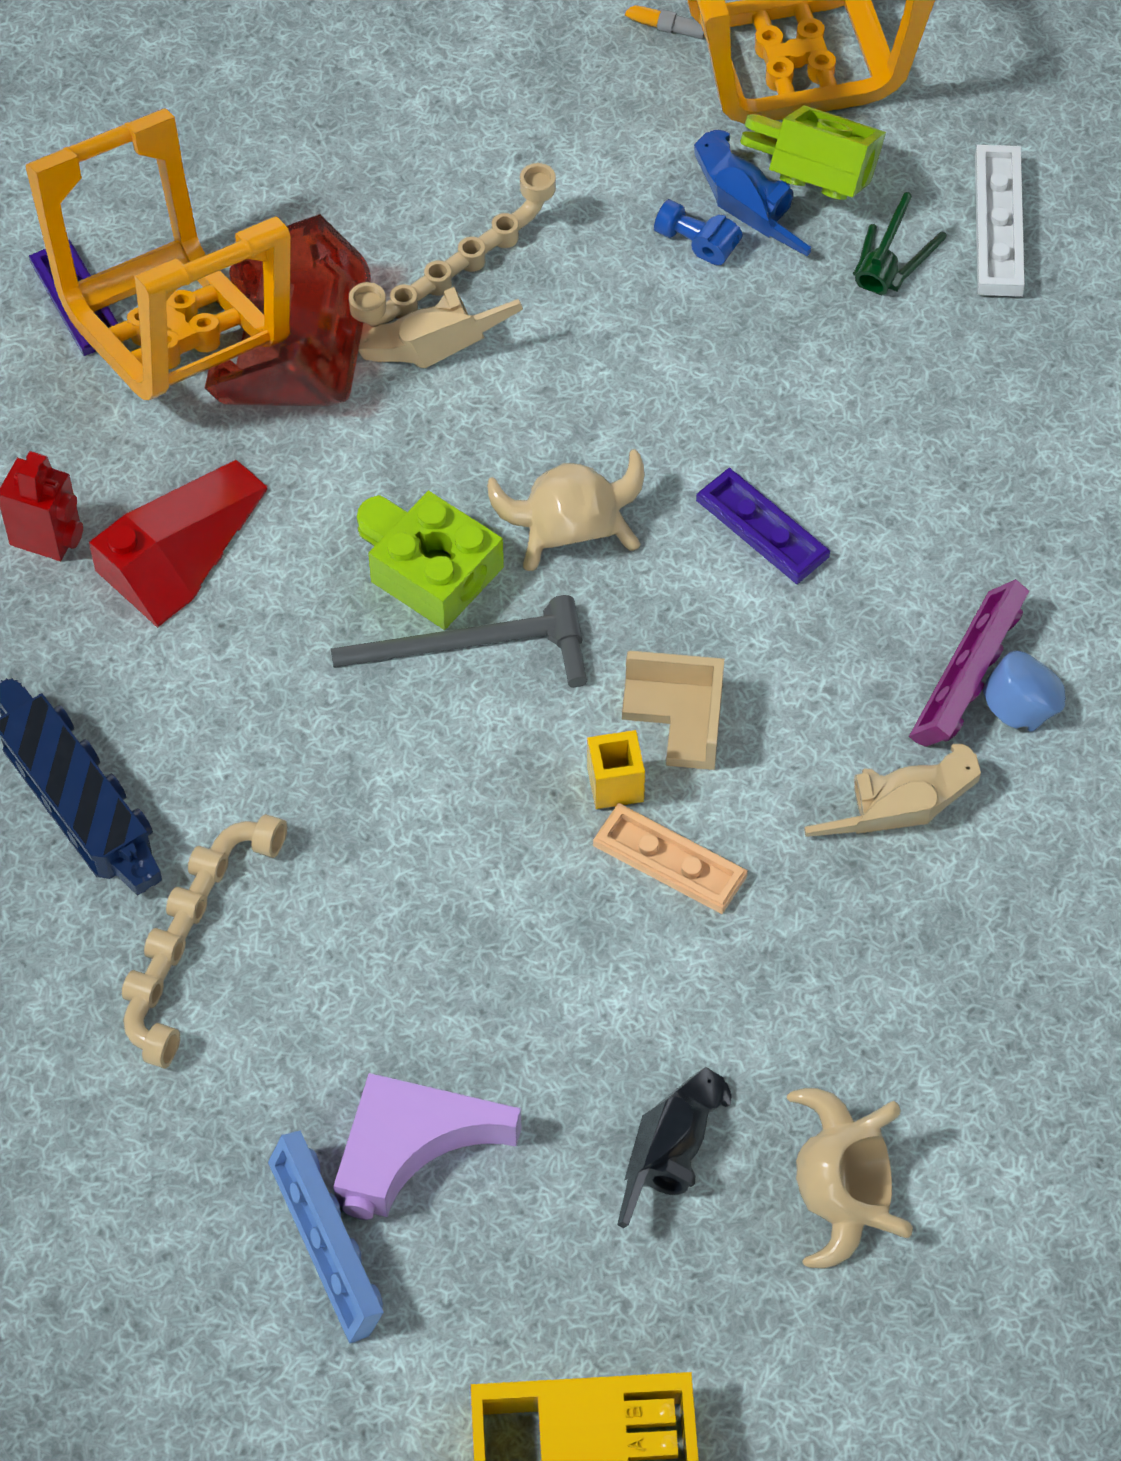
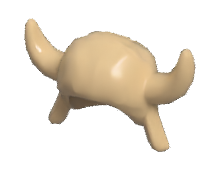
(571, 507)
(846, 1174)

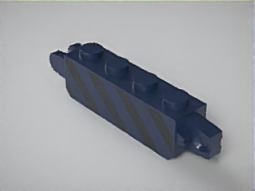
(75, 790)

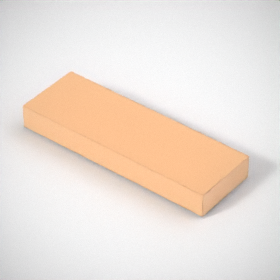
(670, 858)

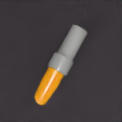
(665, 21)

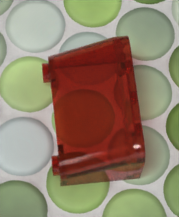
(324, 339)

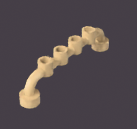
(368, 299)
(168, 946)

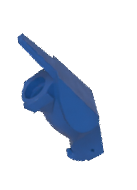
(745, 190)

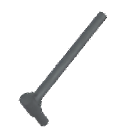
(558, 623)

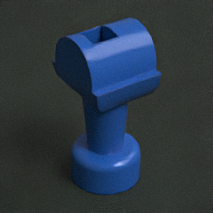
(710, 239)

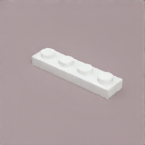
(999, 220)

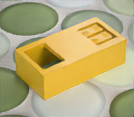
(590, 1415)

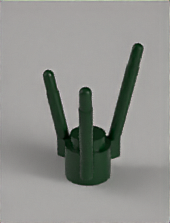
(878, 268)

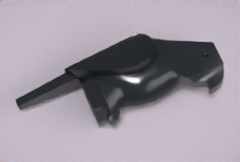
(671, 1138)

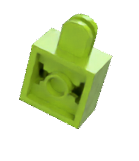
(818, 150)
(411, 558)

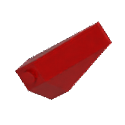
(171, 544)

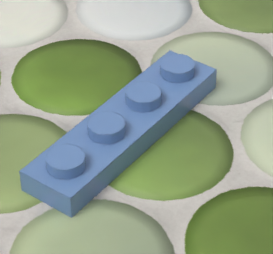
(325, 1237)

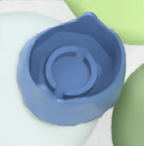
(1024, 691)

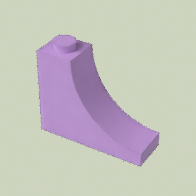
(402, 1130)

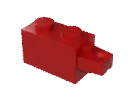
(40, 508)

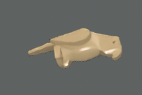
(431, 332)
(906, 795)

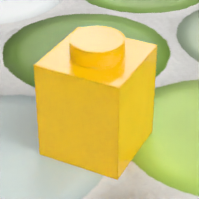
(615, 769)

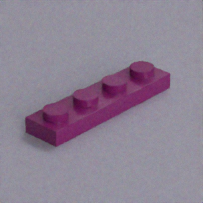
(973, 656)

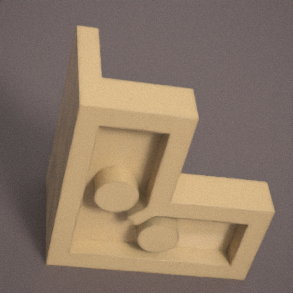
(678, 693)

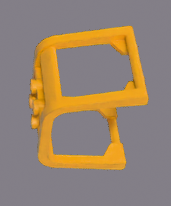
(886, 68)
(165, 318)

